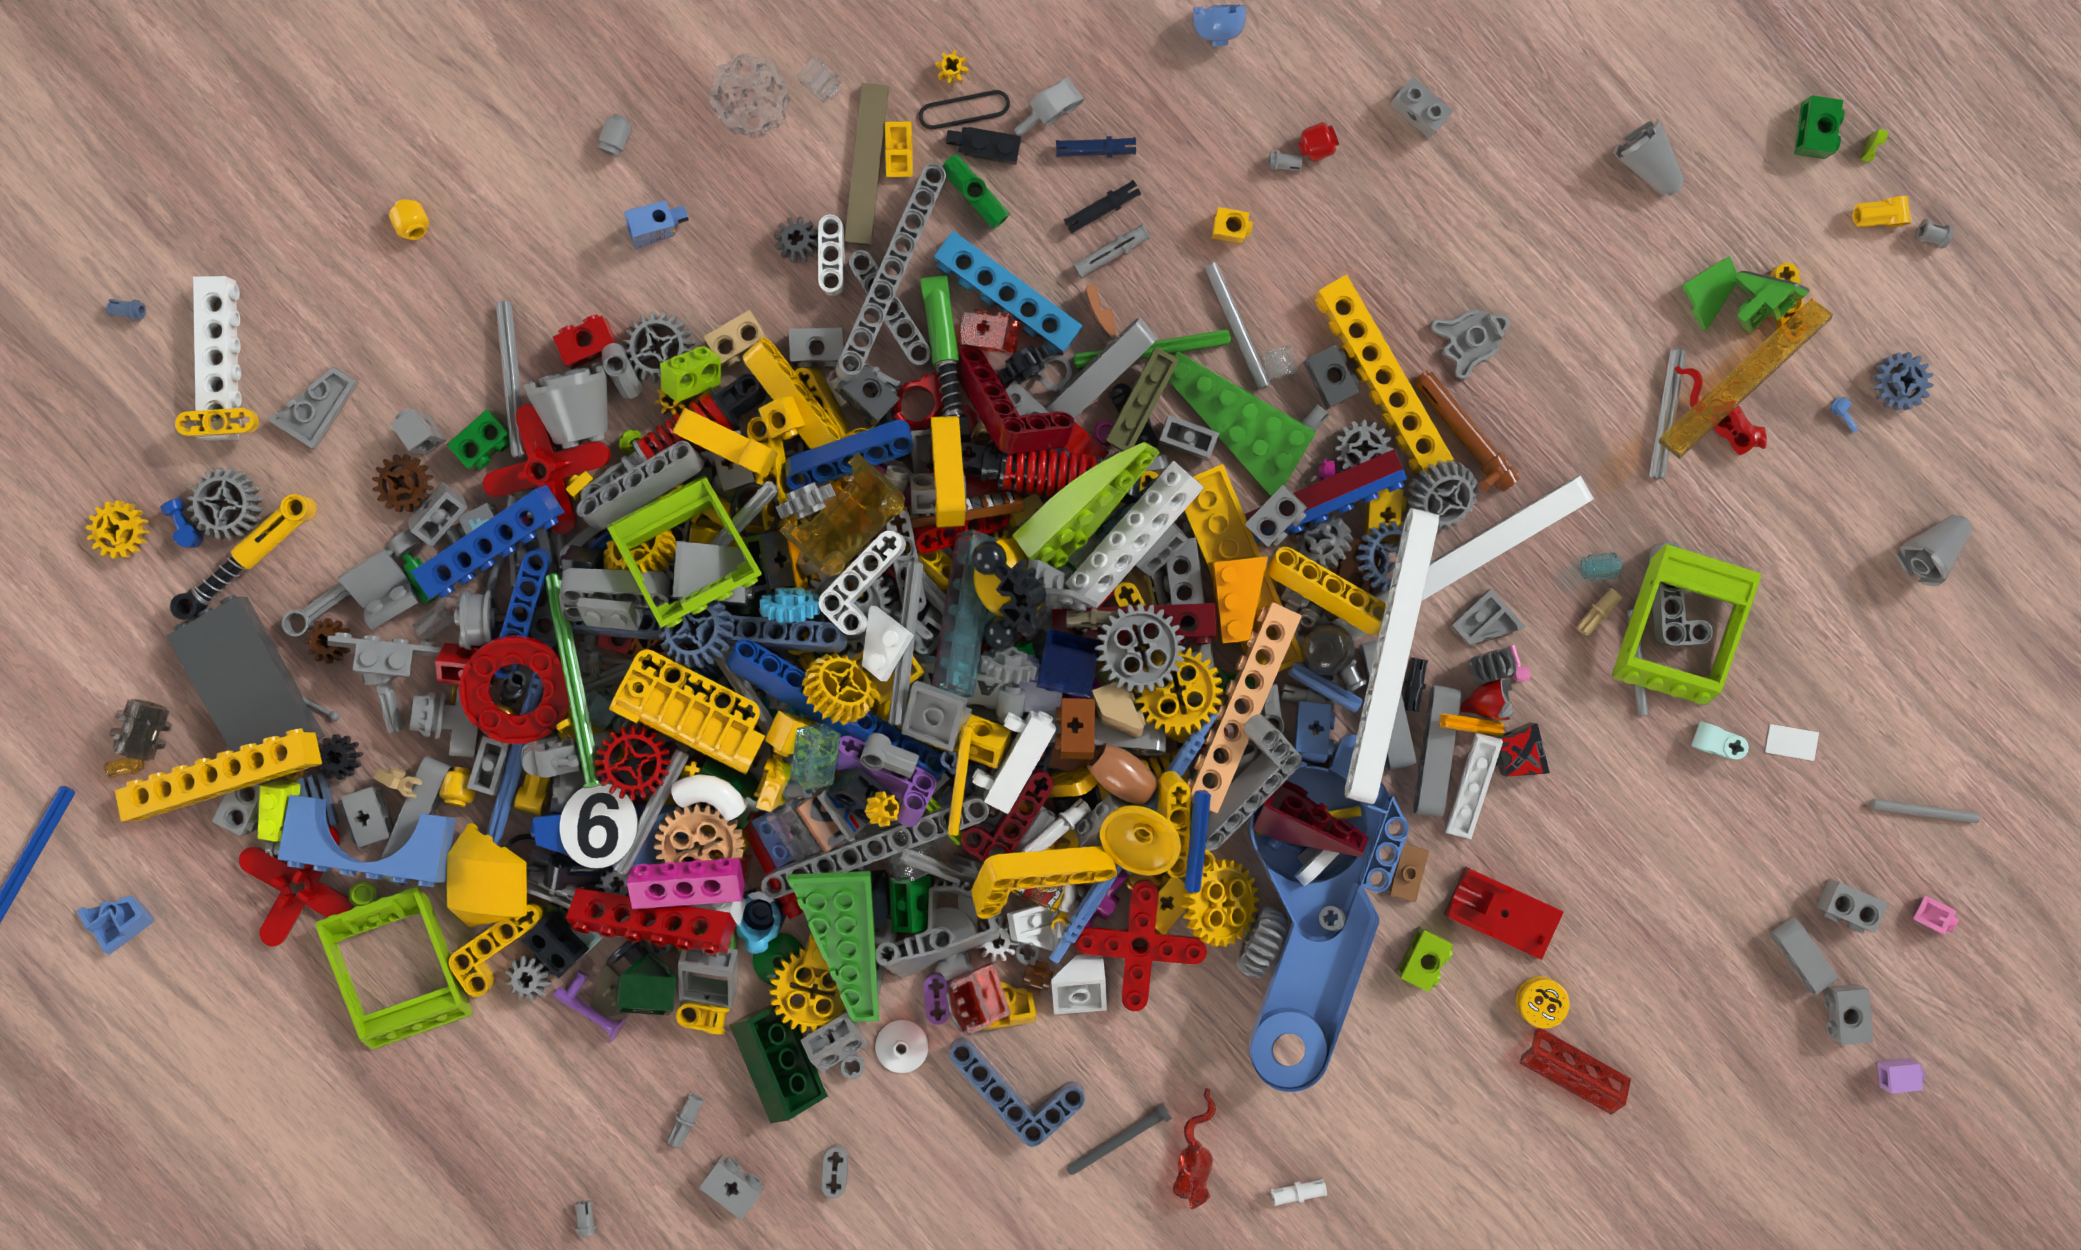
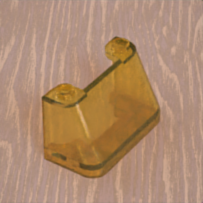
(848, 519)

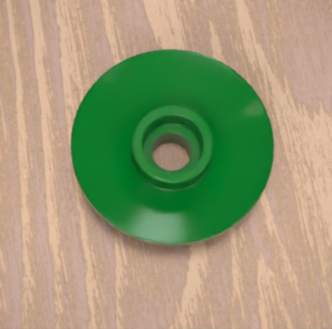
(777, 947)

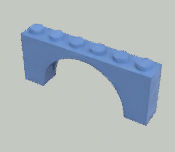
(309, 841)

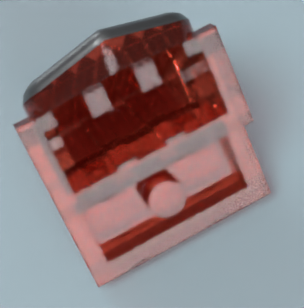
(976, 999)

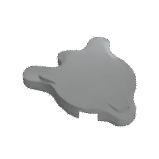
(1471, 338)

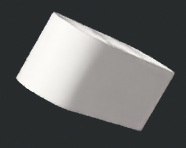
(831, 242)

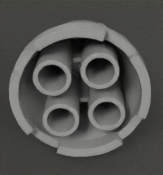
(572, 404)

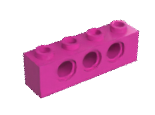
(685, 883)

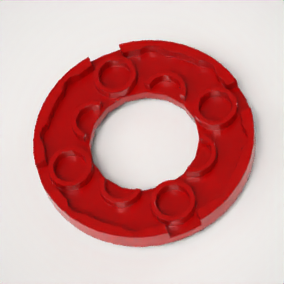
(484, 712)

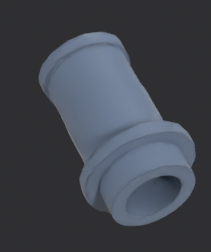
(134, 310)

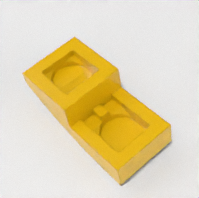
(899, 149)

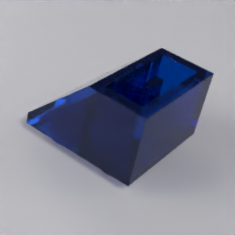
(1068, 664)

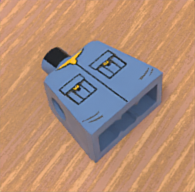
(643, 225)

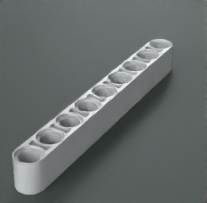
(896, 260)
(866, 855)

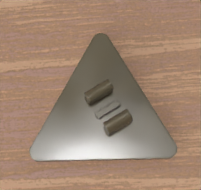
(605, 992)

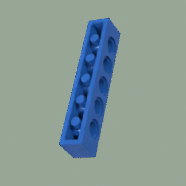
(432, 574)

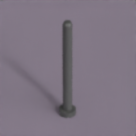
(1120, 1139)

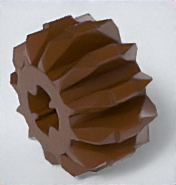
(318, 642)

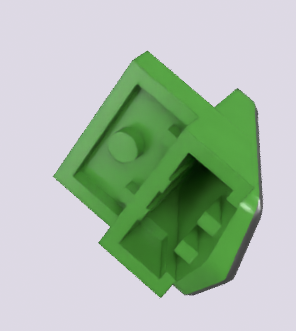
(1768, 296)

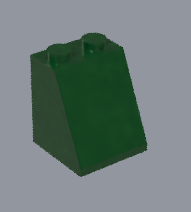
(744, 784)

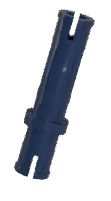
(1096, 147)

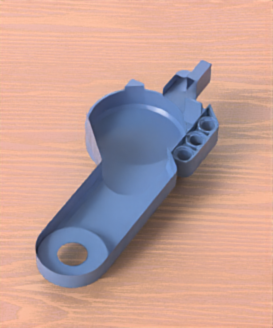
(1317, 965)

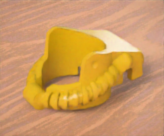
(773, 783)

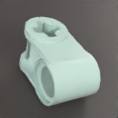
(1717, 740)

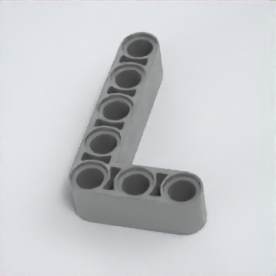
(1256, 782)

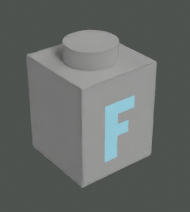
(475, 518)

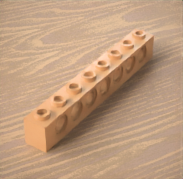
(1284, 623)

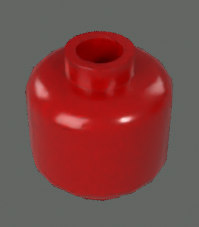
(1318, 141)

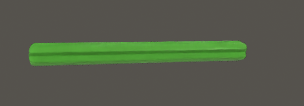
(1171, 346)

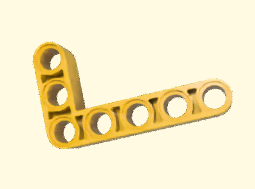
(1035, 870)

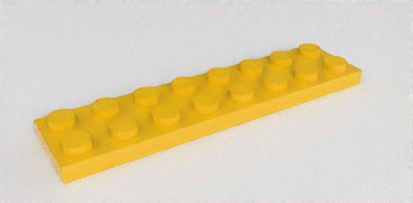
(1222, 535)

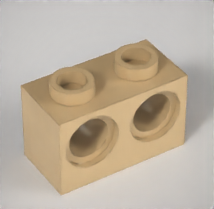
(733, 332)

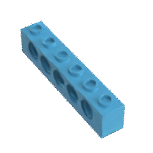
(957, 247)

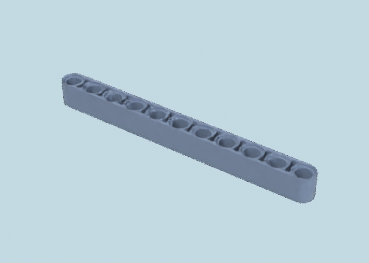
(742, 625)

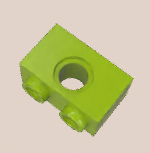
(1422, 944)

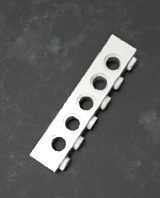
(206, 293)
(1135, 534)

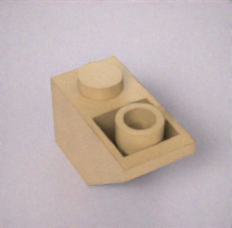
(1116, 709)

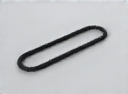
(961, 99)

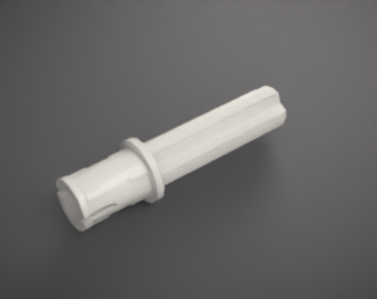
(1060, 826)

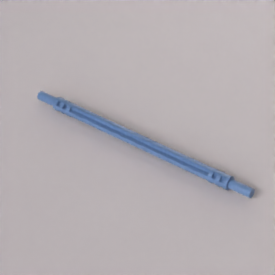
(514, 764)
(1099, 889)

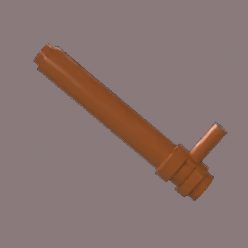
(1492, 462)

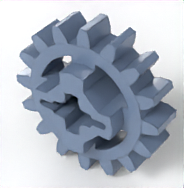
(1898, 385)

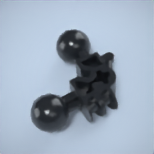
(1017, 583)

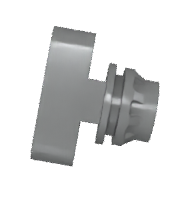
(432, 715)

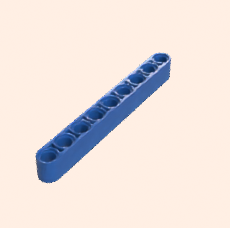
(785, 683)

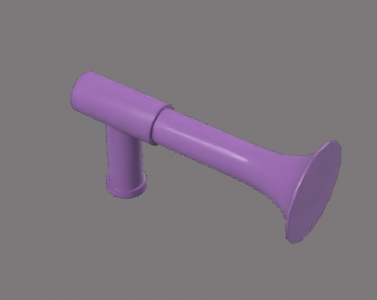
(569, 998)

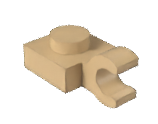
(396, 779)

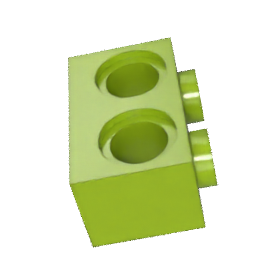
(690, 373)

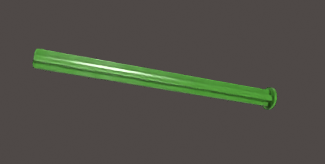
(573, 684)

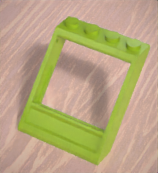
(665, 514)
(1698, 575)
(409, 1016)

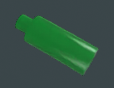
(410, 565)

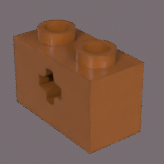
(1079, 713)

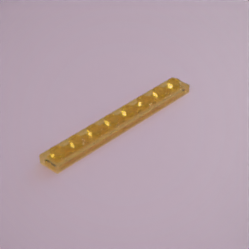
(1745, 378)

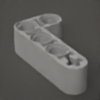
(610, 585)
(1677, 618)

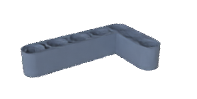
(1012, 1098)

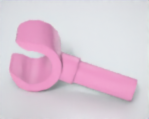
(1521, 673)

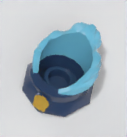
(760, 920)

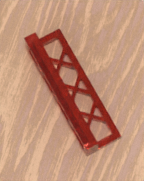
(1576, 1077)

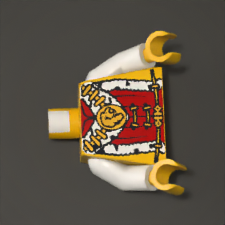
(1051, 898)

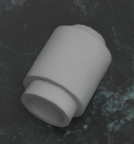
(614, 135)
(1010, 699)

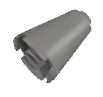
(1652, 158)
(1935, 550)

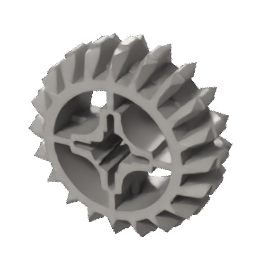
(647, 327)
(1444, 491)
(226, 492)
(1262, 942)

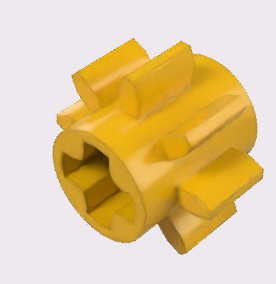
(955, 61)
(663, 397)
(882, 809)

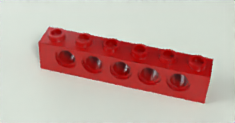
(588, 904)

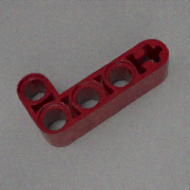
(1022, 819)

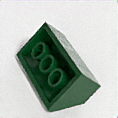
(778, 1064)

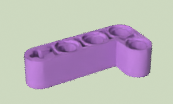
(913, 791)

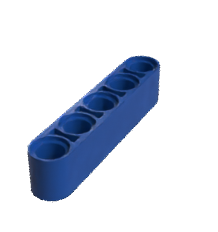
(832, 459)
(523, 599)

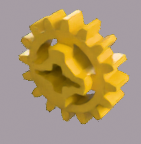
(110, 520)

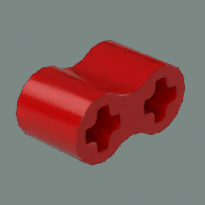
(1082, 443)

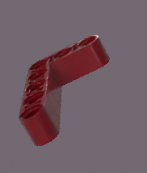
(1007, 428)

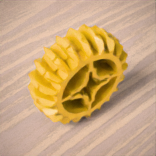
(649, 556)
(843, 702)

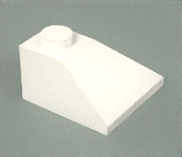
(1080, 986)

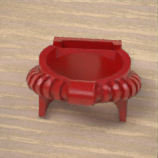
(930, 385)

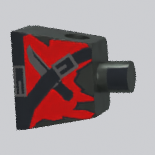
(1522, 752)

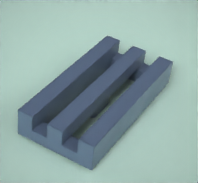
(304, 791)

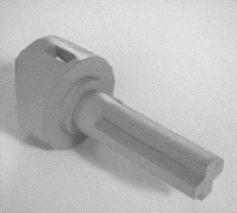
(387, 700)

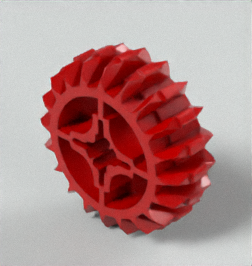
(639, 784)

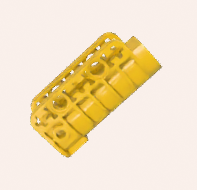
(687, 715)

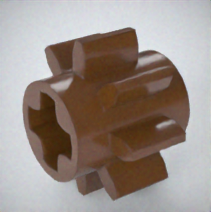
(1037, 977)

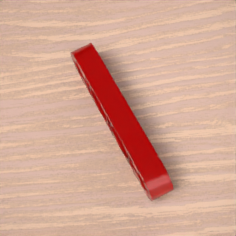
(931, 544)

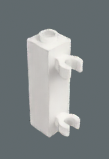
(1019, 760)

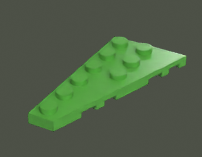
(1253, 430)
(843, 928)

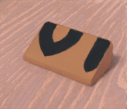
(820, 822)

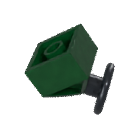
(645, 985)

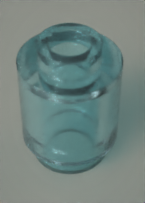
(1601, 566)

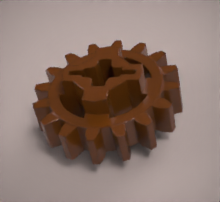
(395, 490)

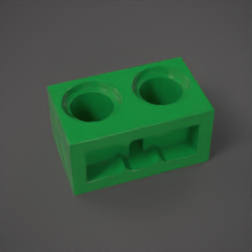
(476, 434)

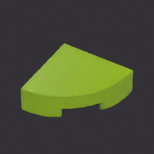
(1872, 142)

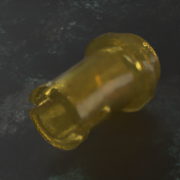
(123, 767)

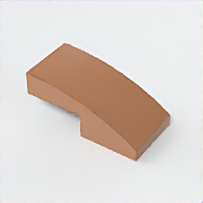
(1103, 317)

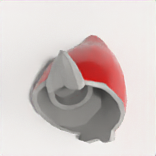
(1490, 700)

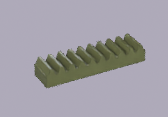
(1142, 400)

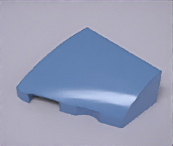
(115, 922)

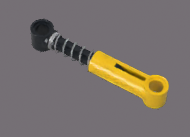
(246, 554)

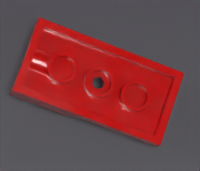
(1479, 905)

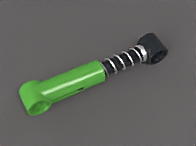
(944, 346)

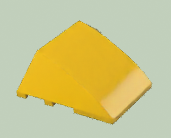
(484, 880)

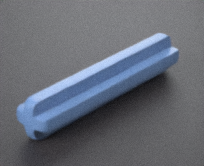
(1325, 687)

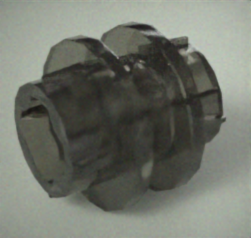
(140, 729)

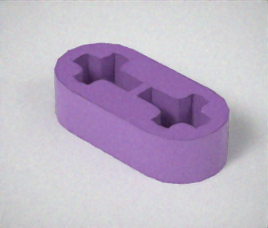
(930, 998)

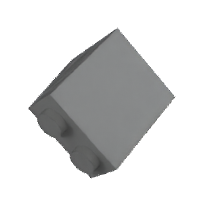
(704, 563)

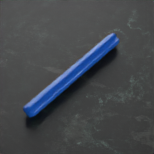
(34, 847)

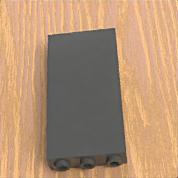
(241, 675)

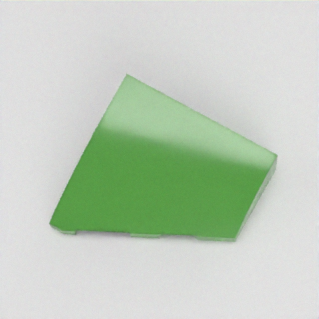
(1710, 290)

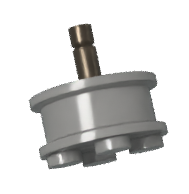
(478, 618)

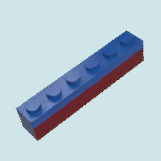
(1341, 491)

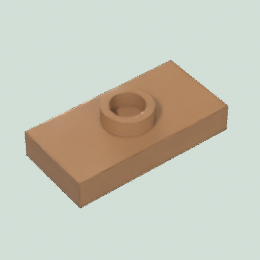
(1409, 873)

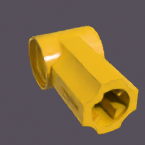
(1889, 212)
(533, 794)

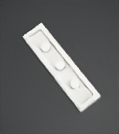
(1473, 785)

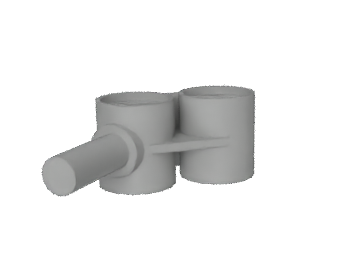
(1051, 105)

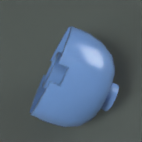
(1219, 22)

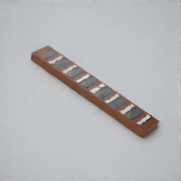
(977, 507)

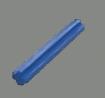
(1197, 841)

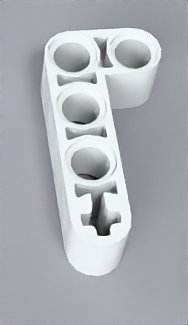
(865, 578)

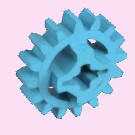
(789, 605)

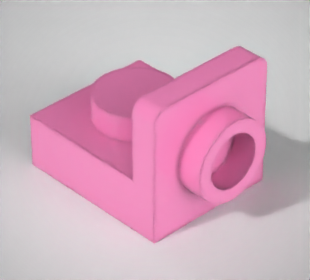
(1936, 916)

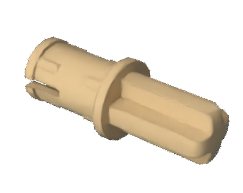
(1599, 612)

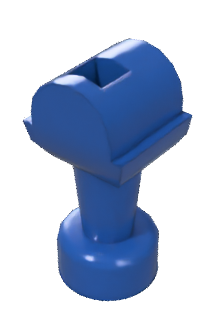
(186, 534)

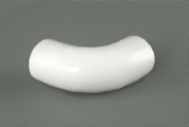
(711, 791)

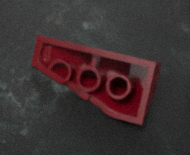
(1298, 820)

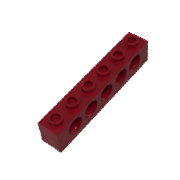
(1204, 614)

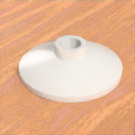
(904, 1033)

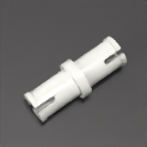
(1299, 1192)

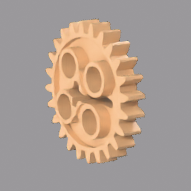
(691, 822)

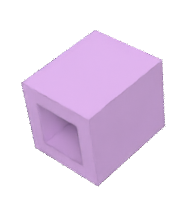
(1900, 1075)

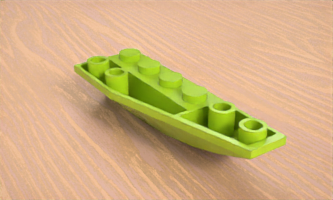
(1082, 507)

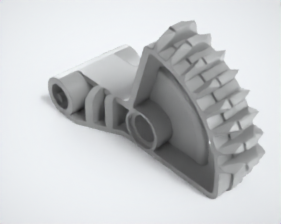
(924, 948)

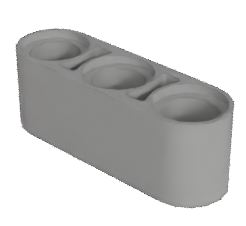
(1803, 956)

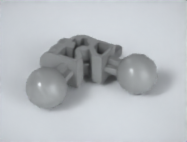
(556, 756)

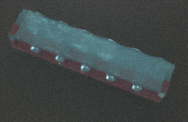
(961, 622)

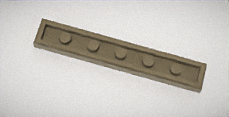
(866, 164)

